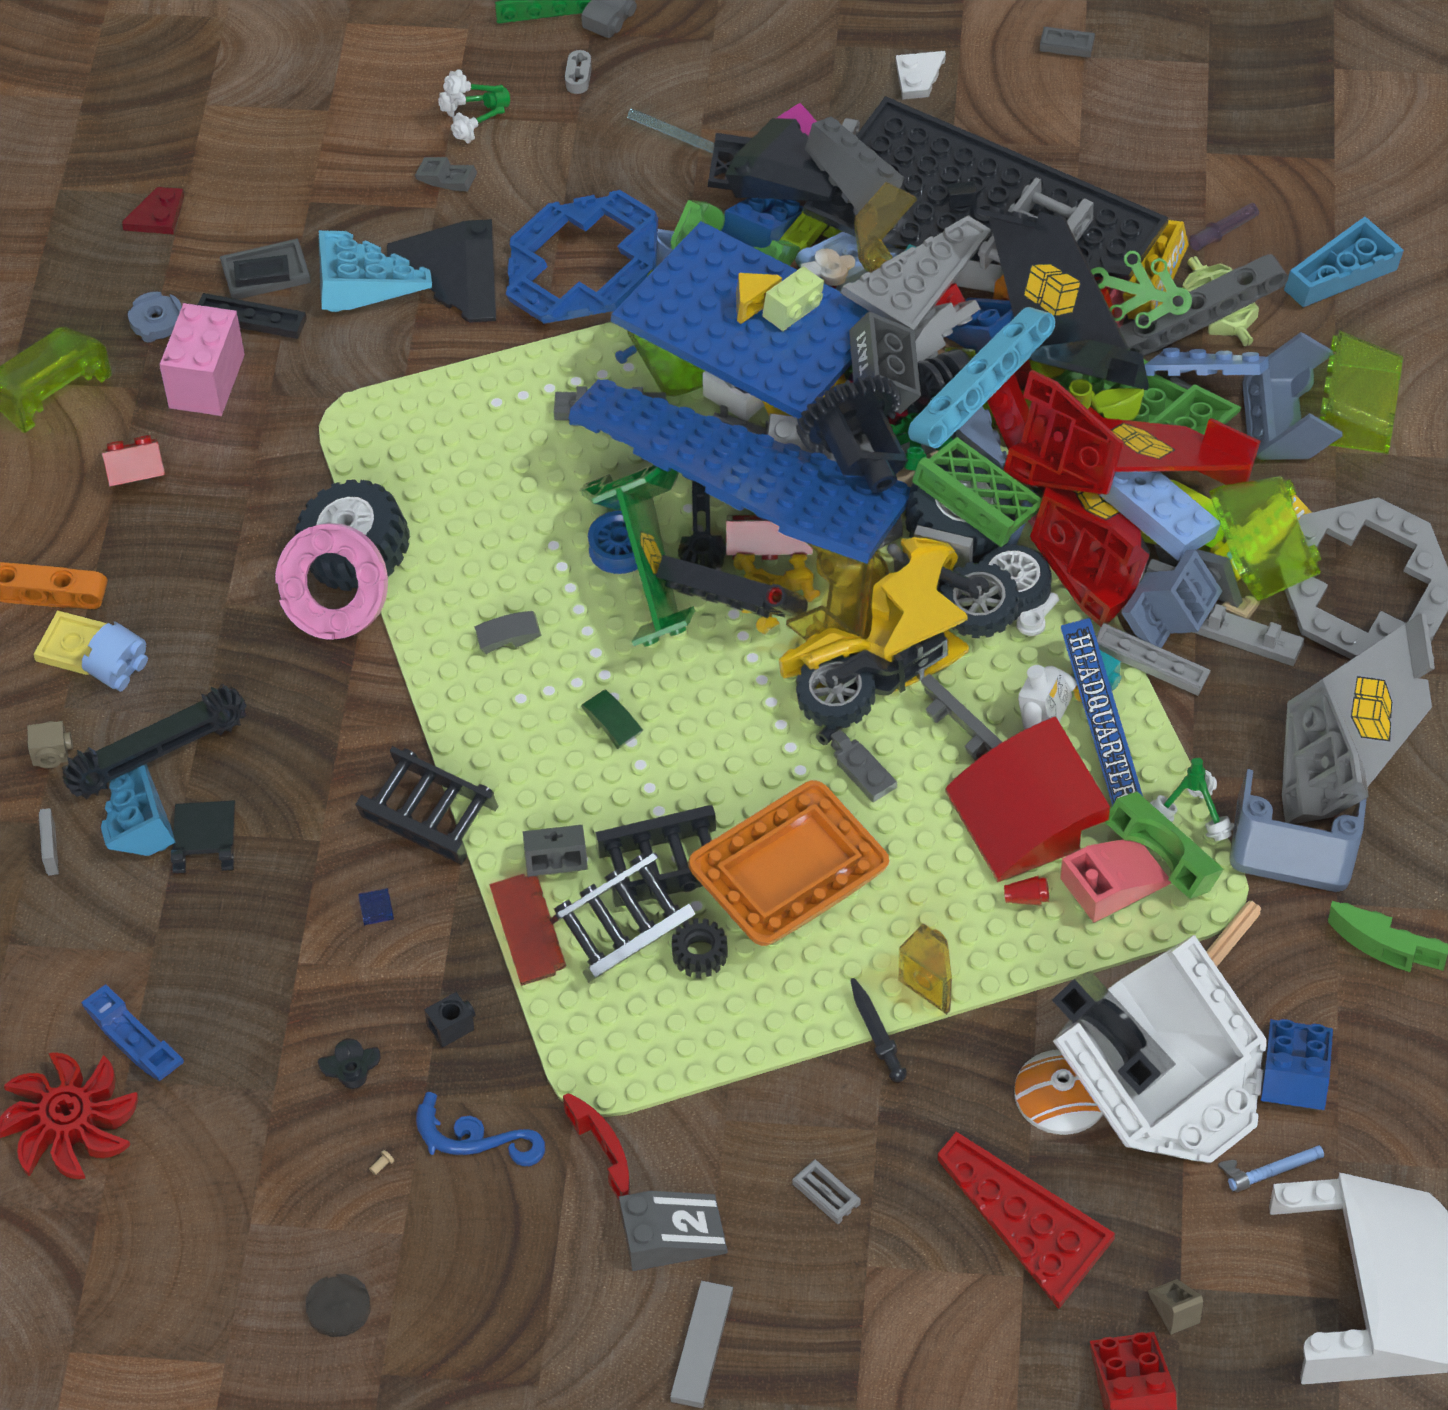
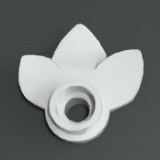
(831, 266)

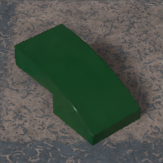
(613, 717)

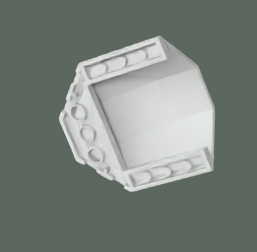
(1208, 1033)

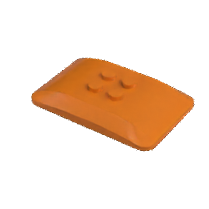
(788, 863)

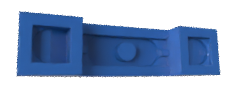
(130, 1035)

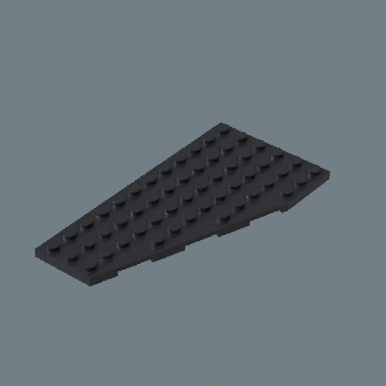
(938, 154)

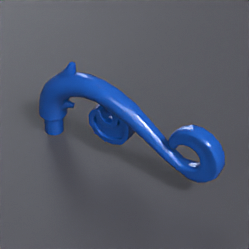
(476, 1143)

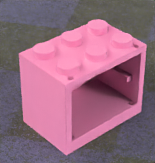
(202, 359)

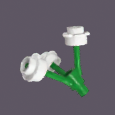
(1199, 784)

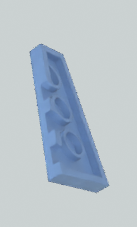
(1205, 364)

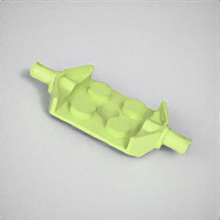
(1232, 324)

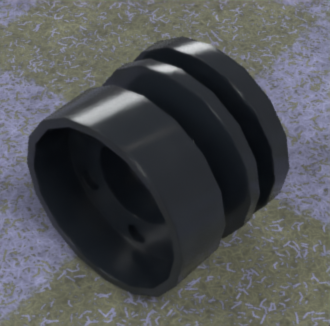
(937, 373)

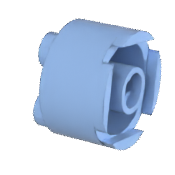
(115, 655)

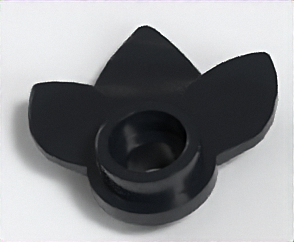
(350, 1063)

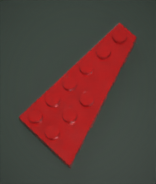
(1040, 1228)

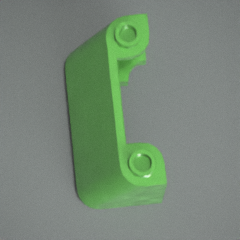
(702, 211)

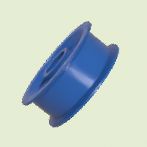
(610, 544)

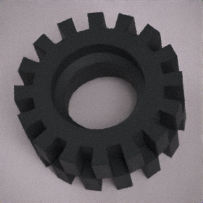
(699, 933)

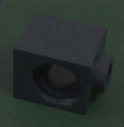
(448, 1030)

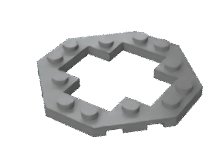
(1345, 524)

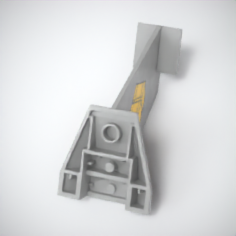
(1354, 723)

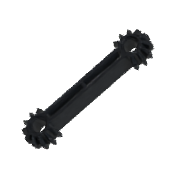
(702, 546)
(92, 770)

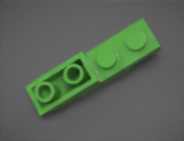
(1374, 936)

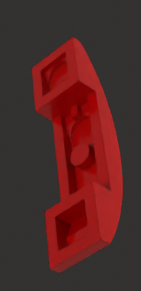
(587, 1118)

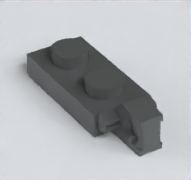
(862, 767)

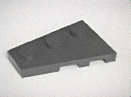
(1219, 567)

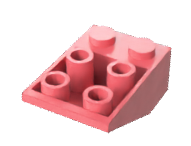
(1111, 876)

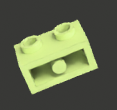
(793, 298)

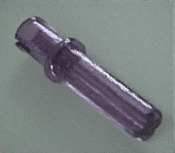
(1215, 231)

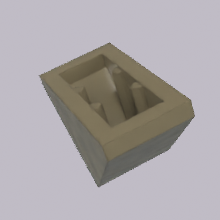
(1177, 1305)

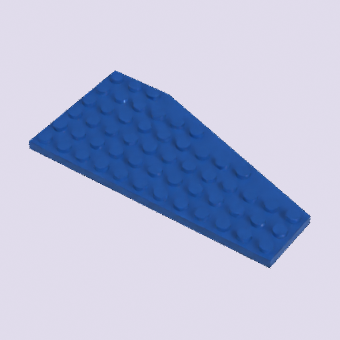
(749, 470)

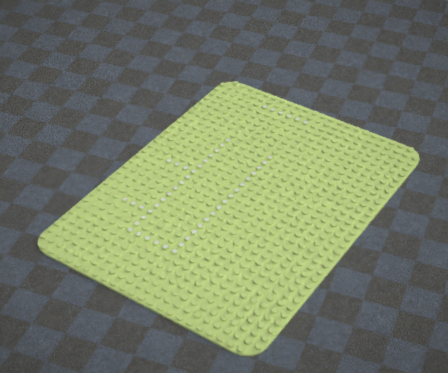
(505, 533)

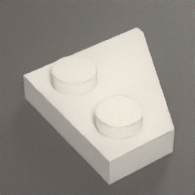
(918, 73)

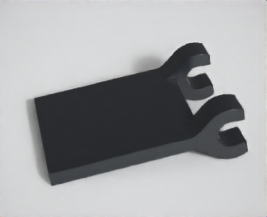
(203, 830)

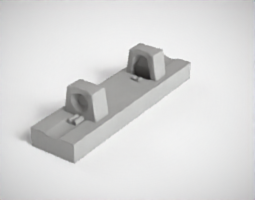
(1251, 635)

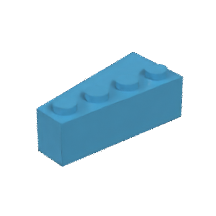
(1344, 263)

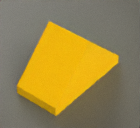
(751, 293)

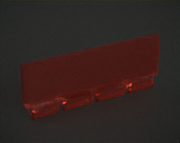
(528, 928)

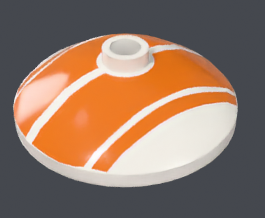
(1050, 1103)

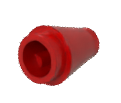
(1028, 891)

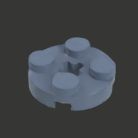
(154, 328)

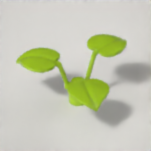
(1113, 403)

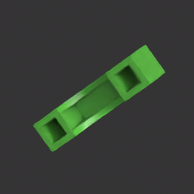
(1141, 822)

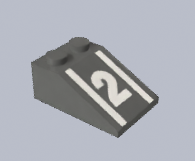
(670, 1227)

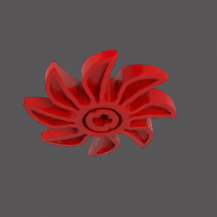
(47, 1118)

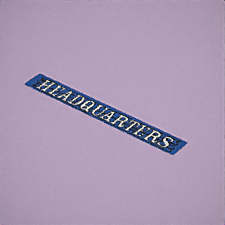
(1100, 709)

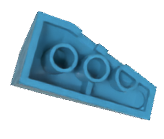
(136, 815)

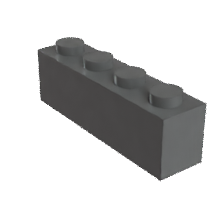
(849, 162)

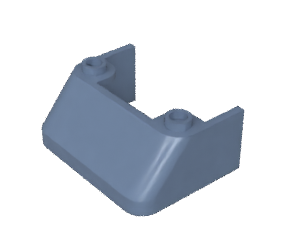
(1274, 403)
(1291, 850)

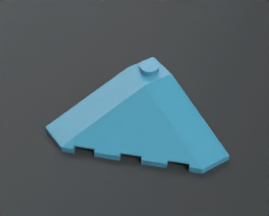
(361, 274)

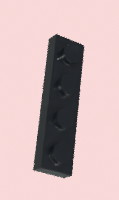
(260, 316)

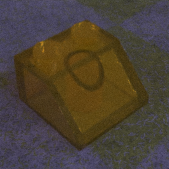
(926, 966)

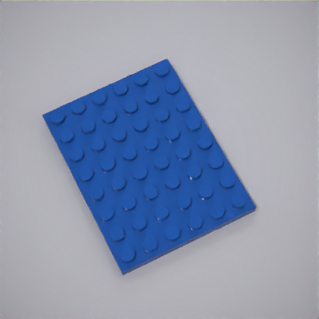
(692, 313)

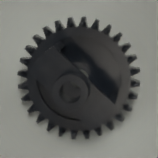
(848, 414)

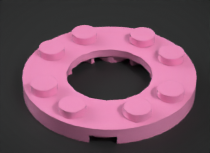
(296, 597)

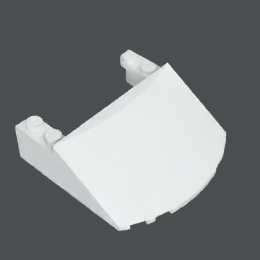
(1400, 1273)

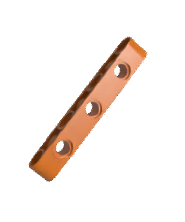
(51, 586)

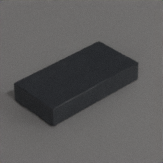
(261, 271)

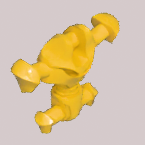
(797, 579)

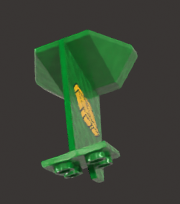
(634, 497)

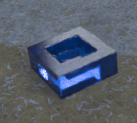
(376, 906)

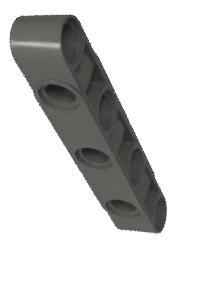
(1208, 305)

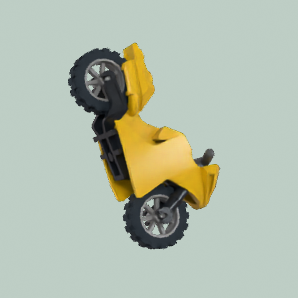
(907, 633)

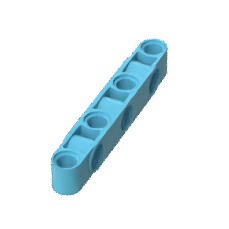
(981, 377)

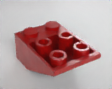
(1133, 1373)

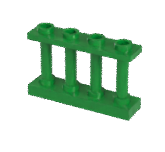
(523, 10)

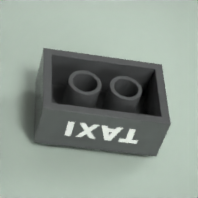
(888, 351)

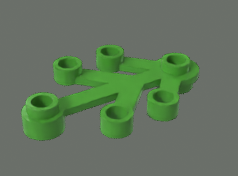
(1146, 291)

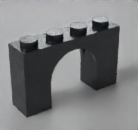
(1091, 1001)

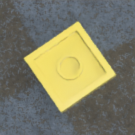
(67, 641)

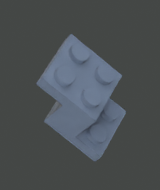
(1172, 600)

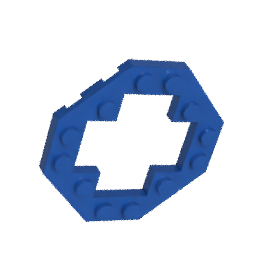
(580, 299)

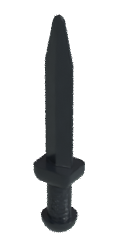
(885, 1048)

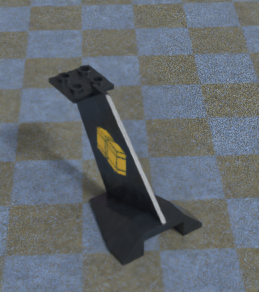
(1050, 274)

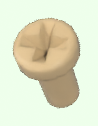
(381, 1162)

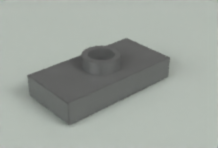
(1067, 42)

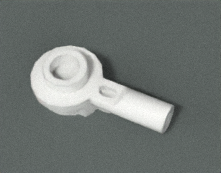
(1032, 621)

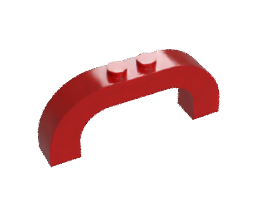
(1011, 408)

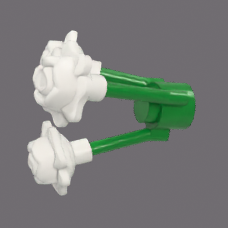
(455, 85)

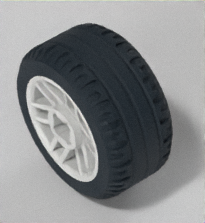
(1028, 570)

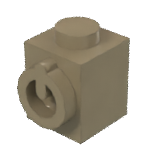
(49, 744)

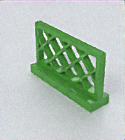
(967, 501)

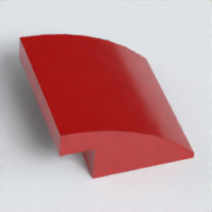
(1028, 800)

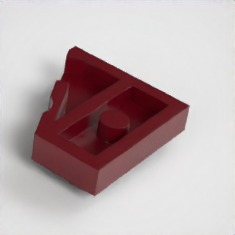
(156, 212)

